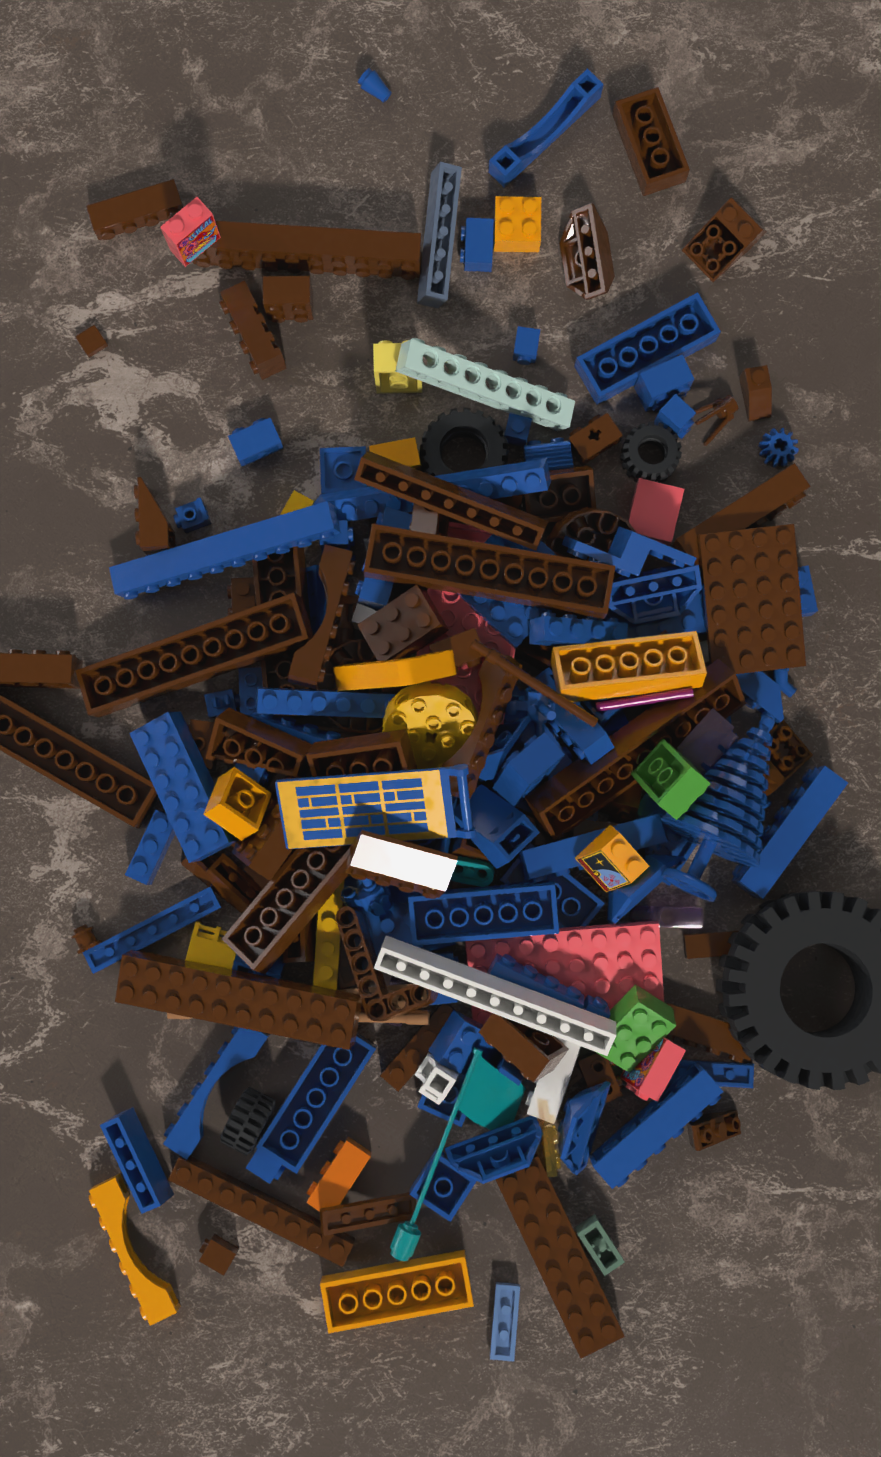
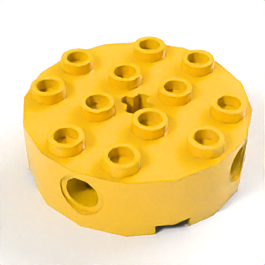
(436, 720)

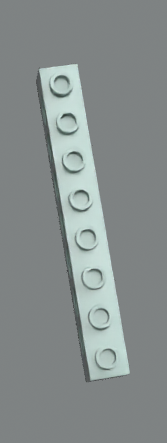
(411, 364)

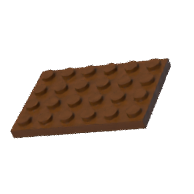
(752, 598)

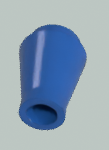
(374, 85)

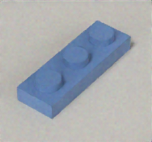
(504, 1321)

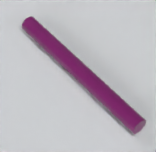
(644, 699)

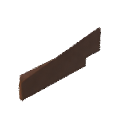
(226, 880)

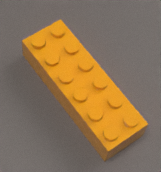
(628, 666)
(396, 1291)

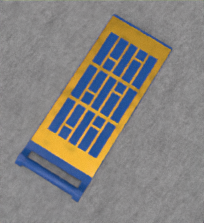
(389, 803)

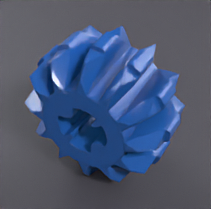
(782, 440)

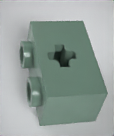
(599, 1244)

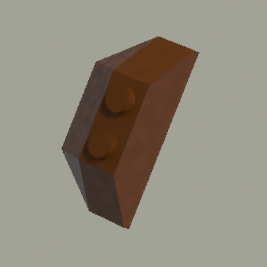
(586, 254)

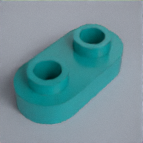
(470, 872)

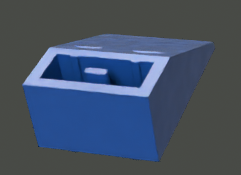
(499, 826)

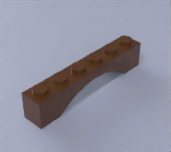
(309, 660)
(496, 693)

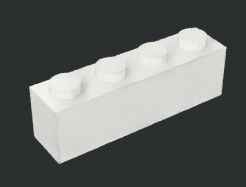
(551, 1089)

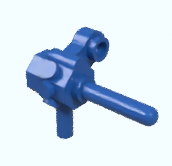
(537, 708)
(369, 895)

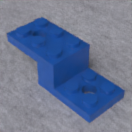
(628, 552)

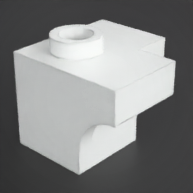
(436, 1079)

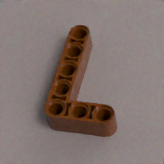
(364, 977)

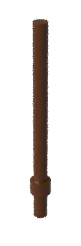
(494, 657)

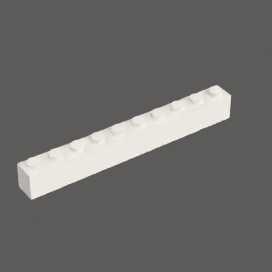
(496, 995)

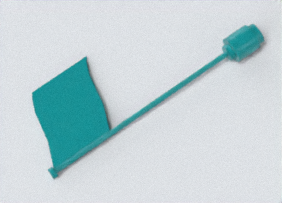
(486, 1100)

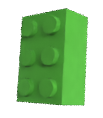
(670, 779)
(640, 1027)

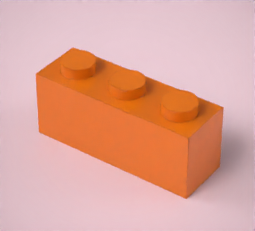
(338, 1175)

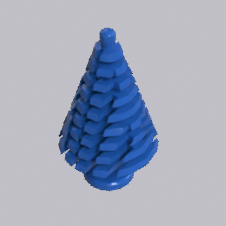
(727, 813)

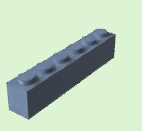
(439, 235)

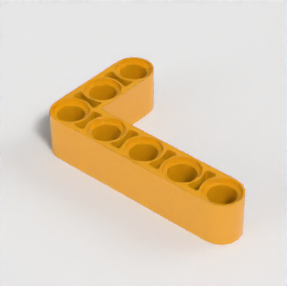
(395, 672)

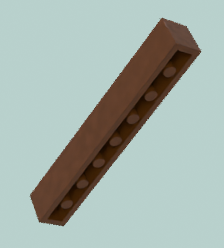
(451, 500)
(260, 1209)

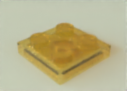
(550, 1154)

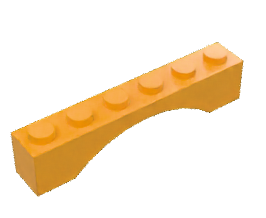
(153, 1293)

